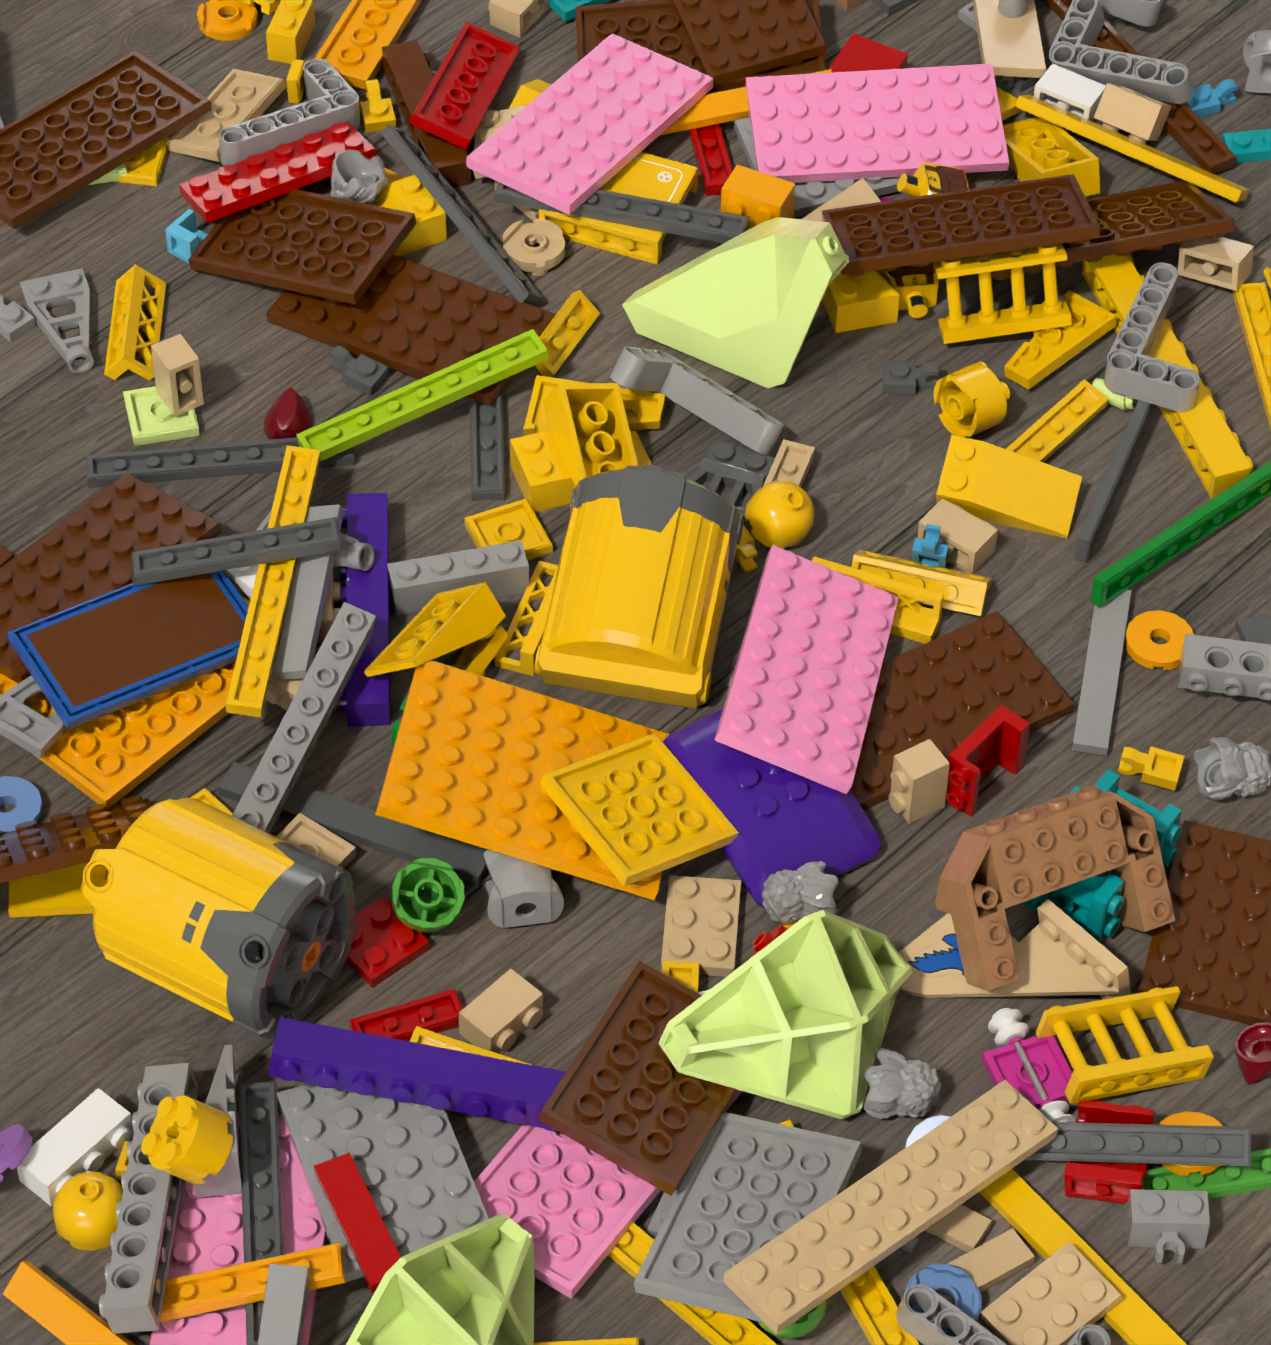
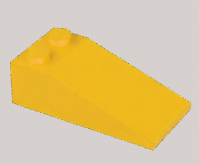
(1045, 151)
(590, 428)
(543, 472)
(1008, 487)
(442, 626)

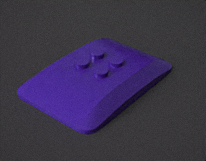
(777, 813)

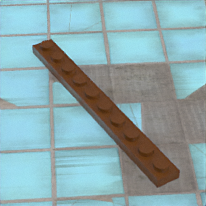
(1181, 122)

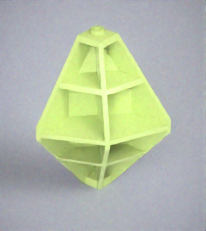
(744, 300)
(796, 1017)
(457, 1291)

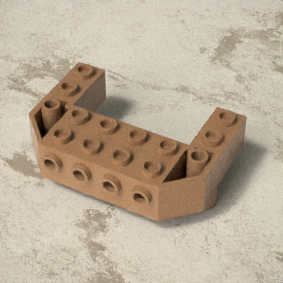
(1038, 854)

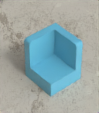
(184, 236)

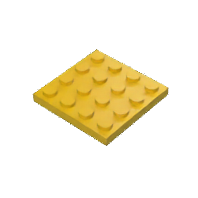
(638, 809)

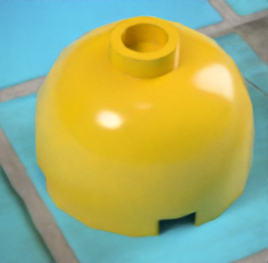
(780, 514)
(87, 1210)

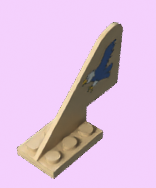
(1050, 960)

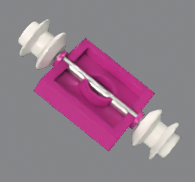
(1029, 1065)

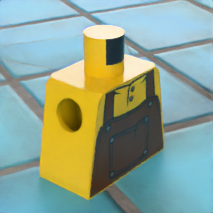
(932, 179)
(915, 286)

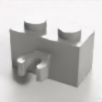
(1167, 1220)

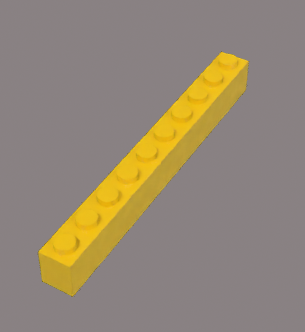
(1201, 431)

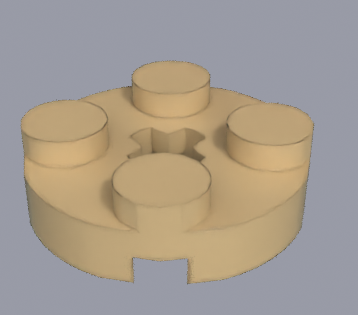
(535, 259)

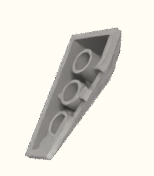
(224, 1098)

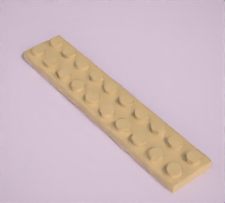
(889, 1206)

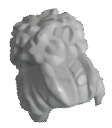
(357, 177)
(1232, 768)
(799, 893)
(900, 1086)

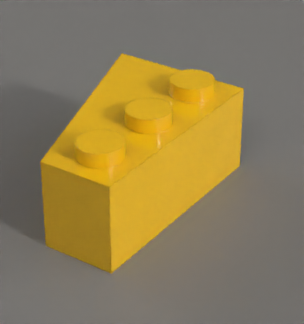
(860, 302)

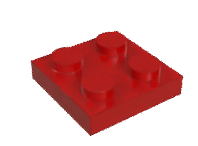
(383, 943)

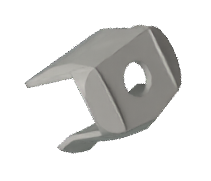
(1258, 60)
(520, 892)

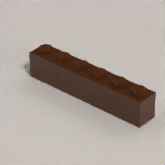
(409, 77)

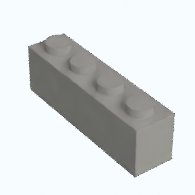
(420, 579)

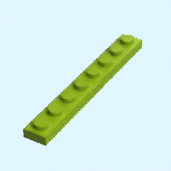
(425, 395)

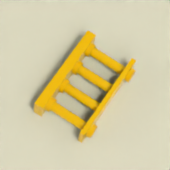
(1019, 317)
(1124, 1075)

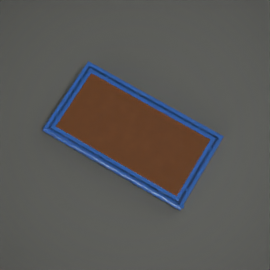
(132, 643)

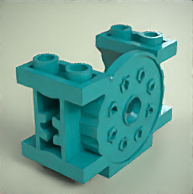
(1098, 899)

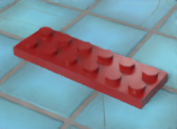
(465, 85)
(272, 172)

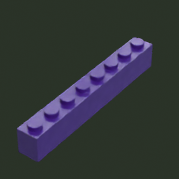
(368, 522)
(412, 1072)

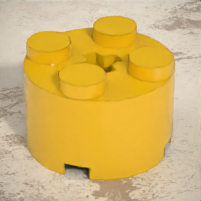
(971, 400)
(188, 1139)

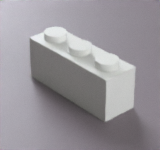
(76, 1145)

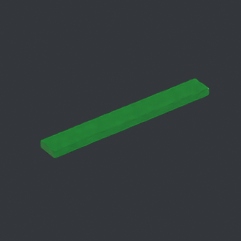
(1181, 536)

